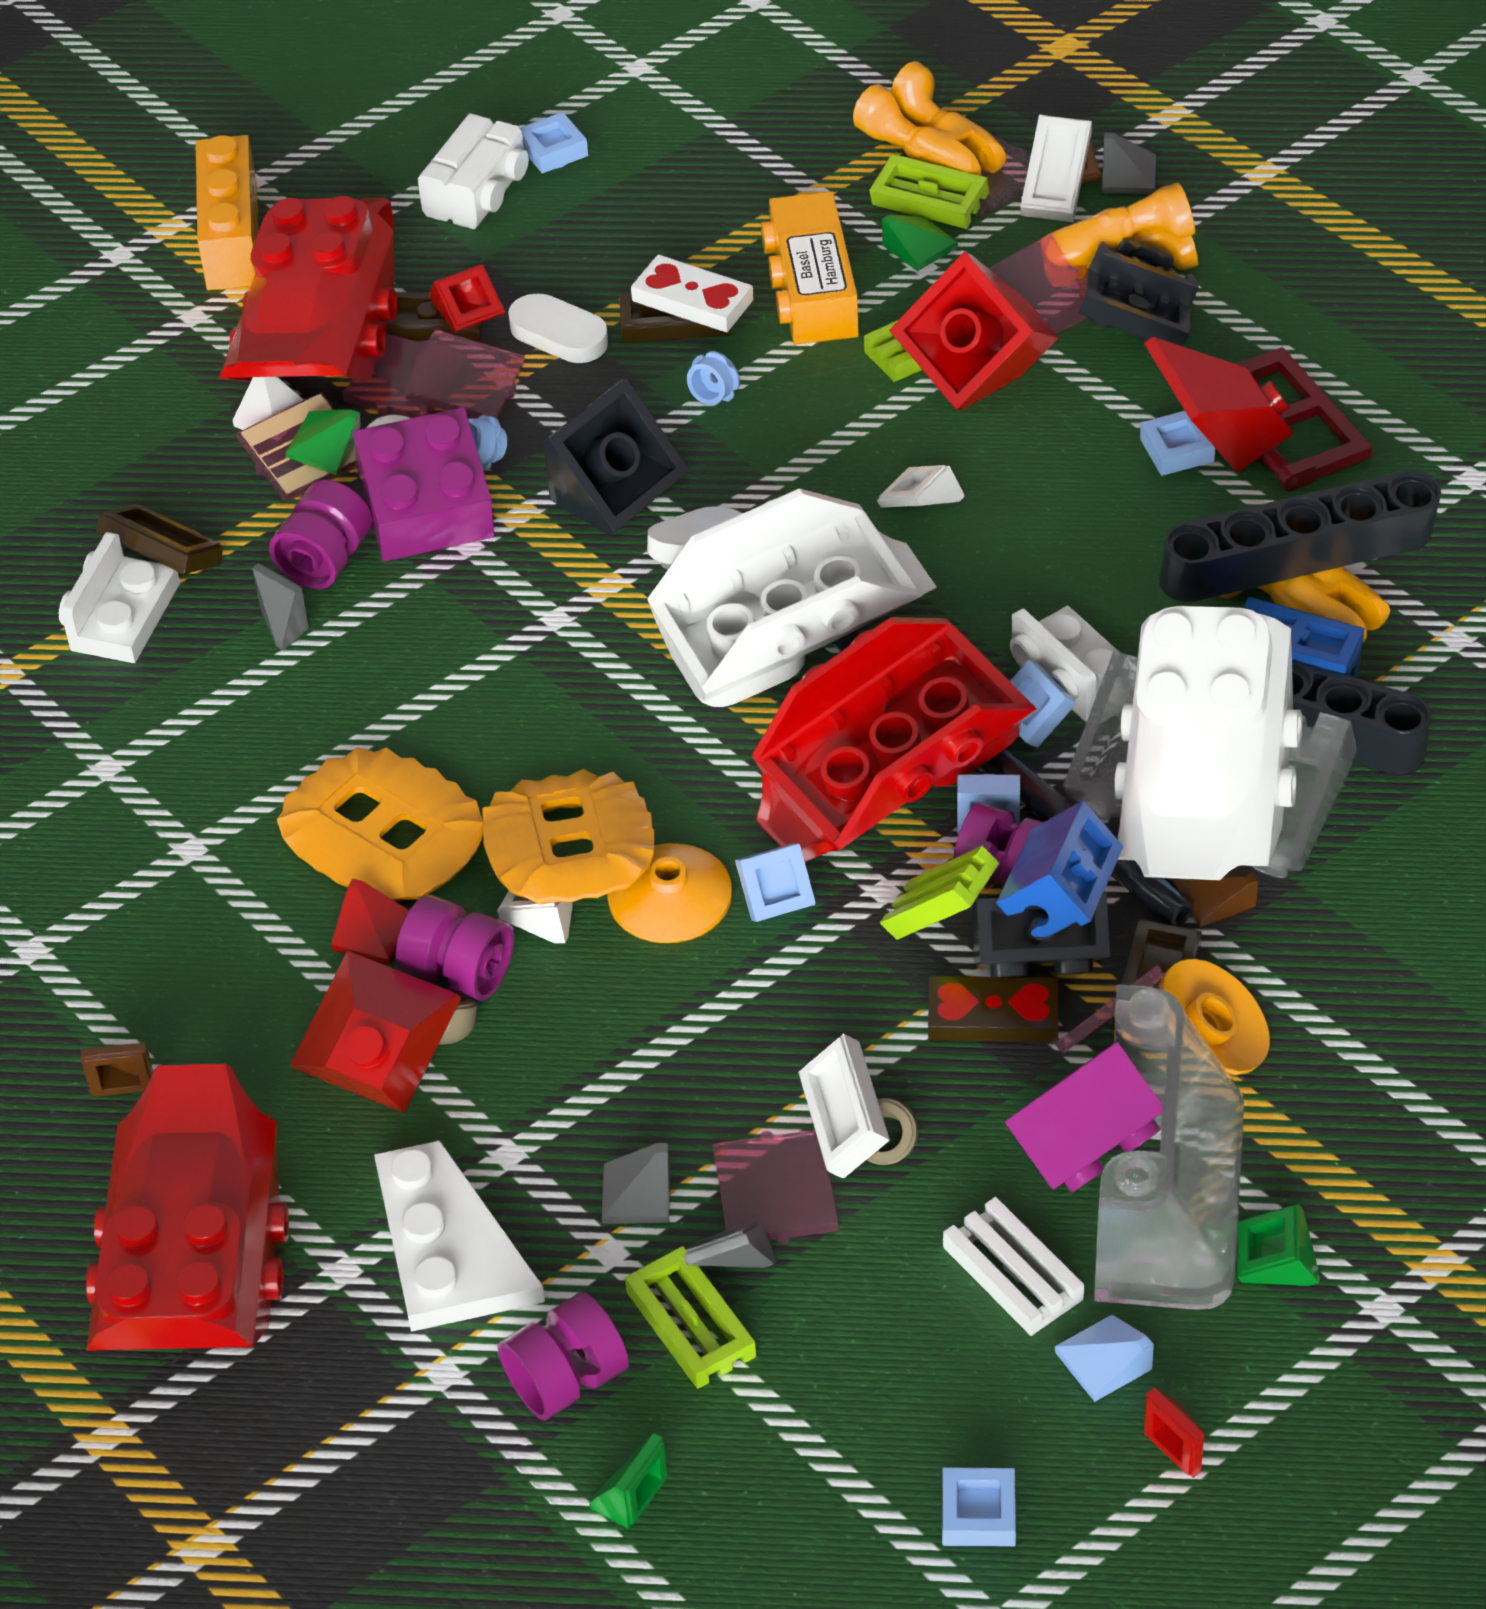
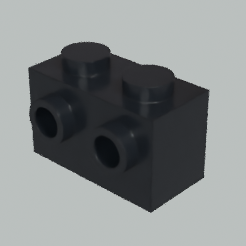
(1009, 947)

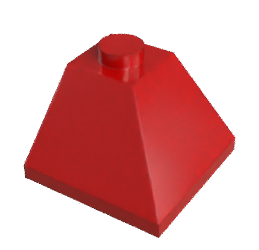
(972, 332)
(1224, 402)
(375, 1031)

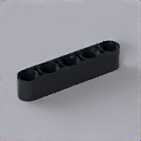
(1299, 536)
(1385, 722)

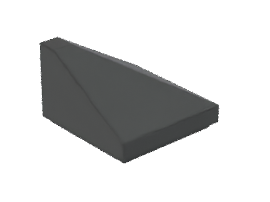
(1127, 167)
(281, 606)
(638, 1187)
(735, 1247)

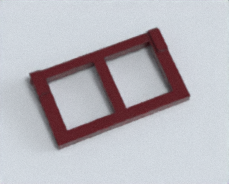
(1315, 403)

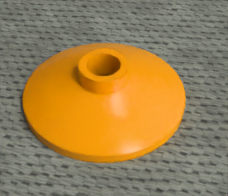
(676, 897)
(1221, 1012)

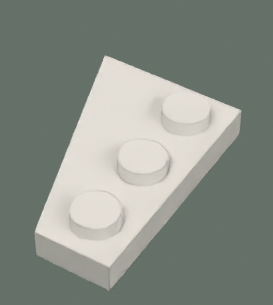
(447, 1242)

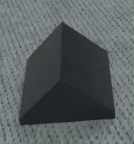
(611, 460)

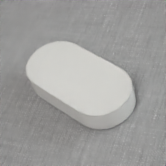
(558, 328)
(670, 536)

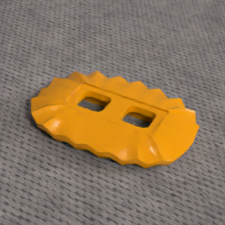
(522, 840)
(356, 849)

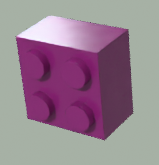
(424, 484)
(1086, 1117)

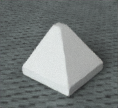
(264, 399)
(922, 487)
(545, 920)

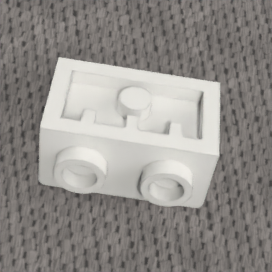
(116, 602)
(1066, 650)

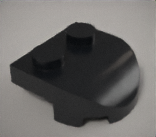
(1138, 292)

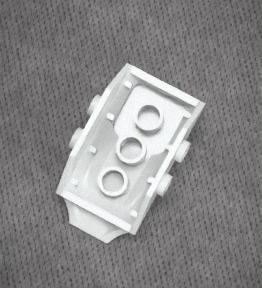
(774, 587)
(1207, 743)

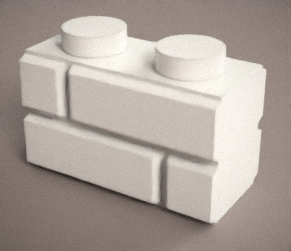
(472, 171)

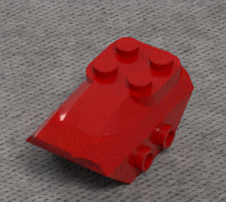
(316, 293)
(879, 730)
(189, 1219)

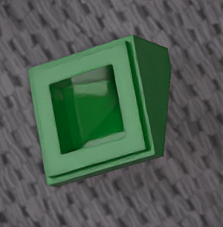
(915, 240)
(325, 439)
(1276, 1249)
(633, 1484)

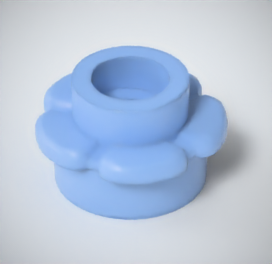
(713, 378)
(489, 439)

